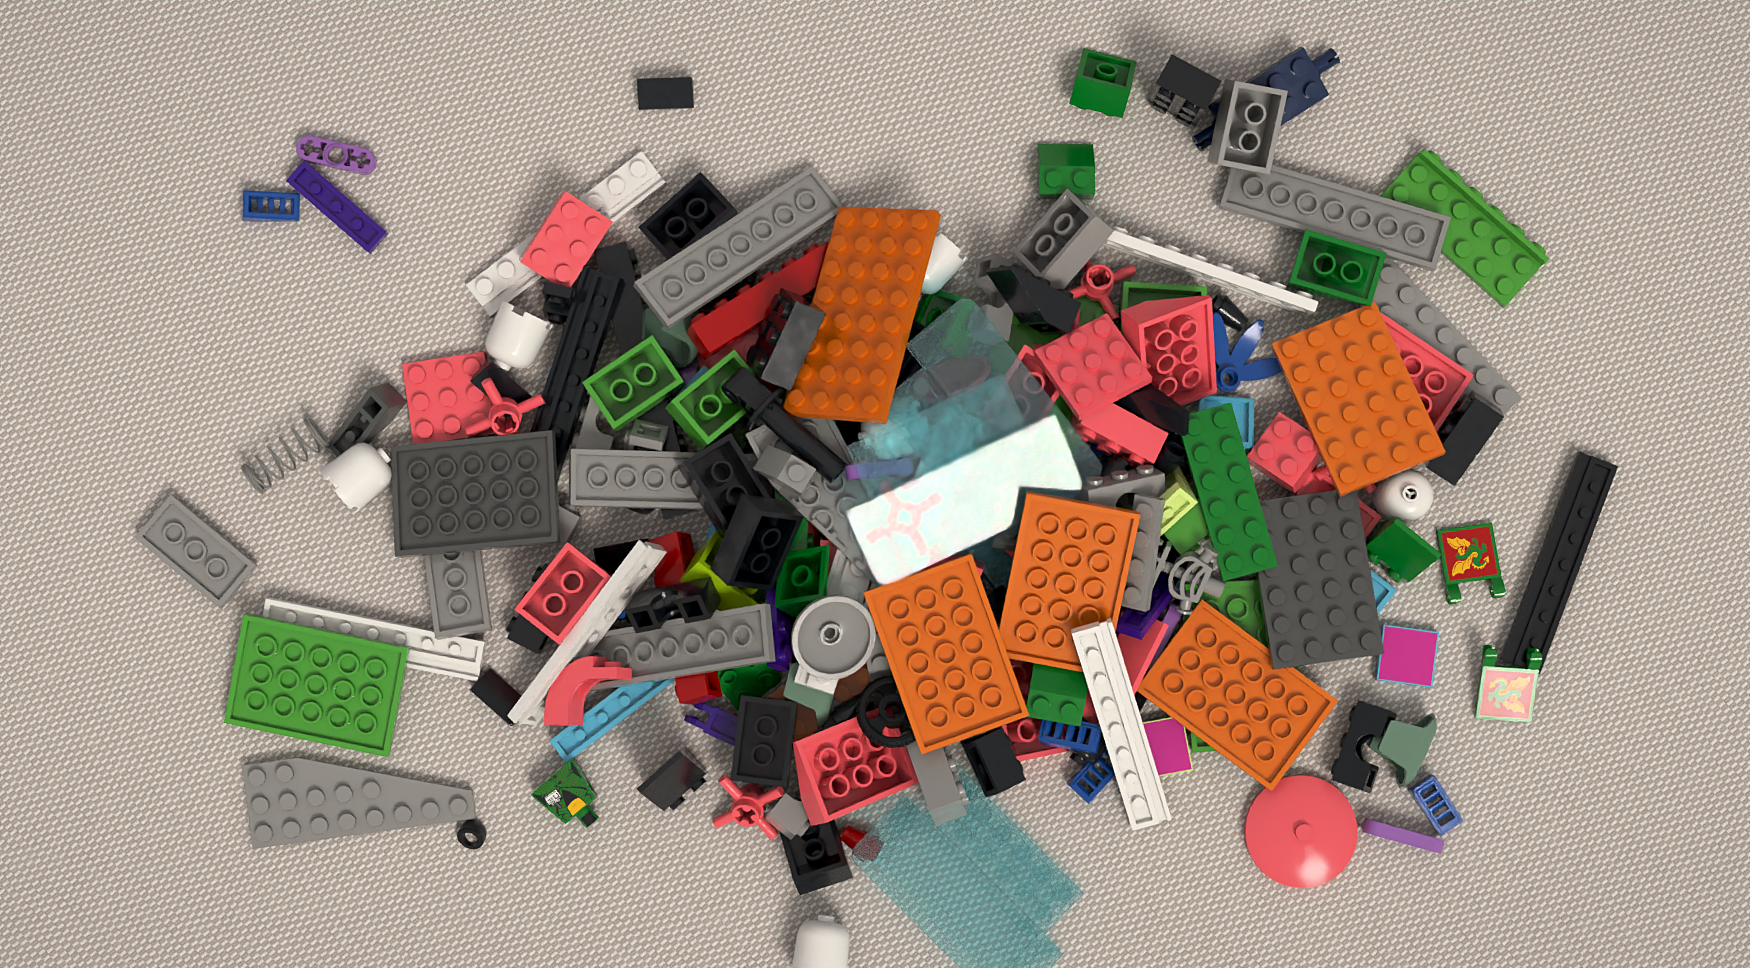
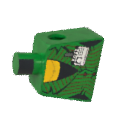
(568, 794)

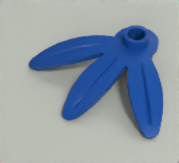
(1234, 363)

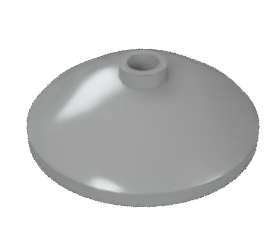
(842, 650)

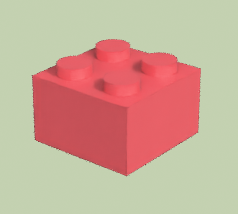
(1285, 453)

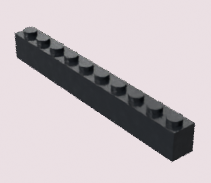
(627, 323)

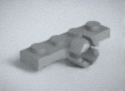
(1144, 556)

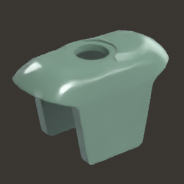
(674, 340)
(809, 697)
(1405, 746)

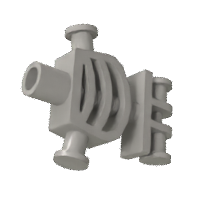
(1205, 583)

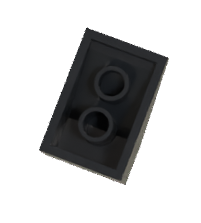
(673, 780)
(817, 857)

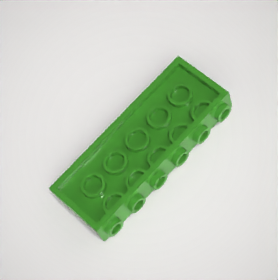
(1478, 236)

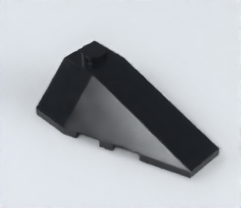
(1157, 409)

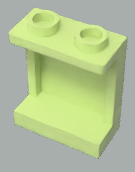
(1178, 499)

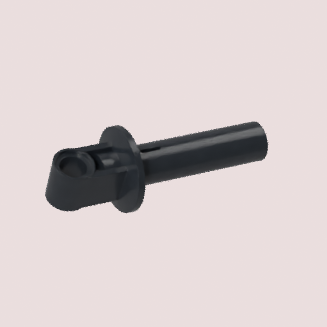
(765, 408)

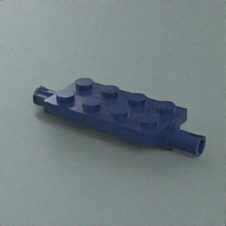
(1291, 73)

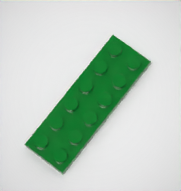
(1227, 493)

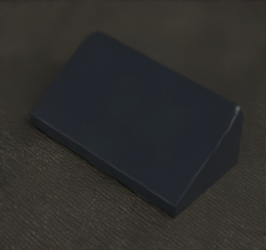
(665, 93)
(505, 385)
(613, 555)
(496, 694)

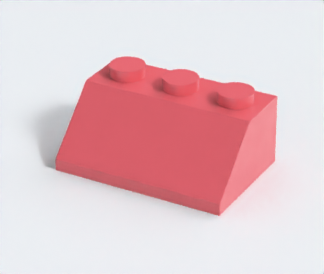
(1139, 653)

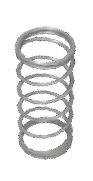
(255, 481)

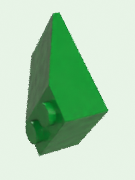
(1336, 269)
(1400, 551)

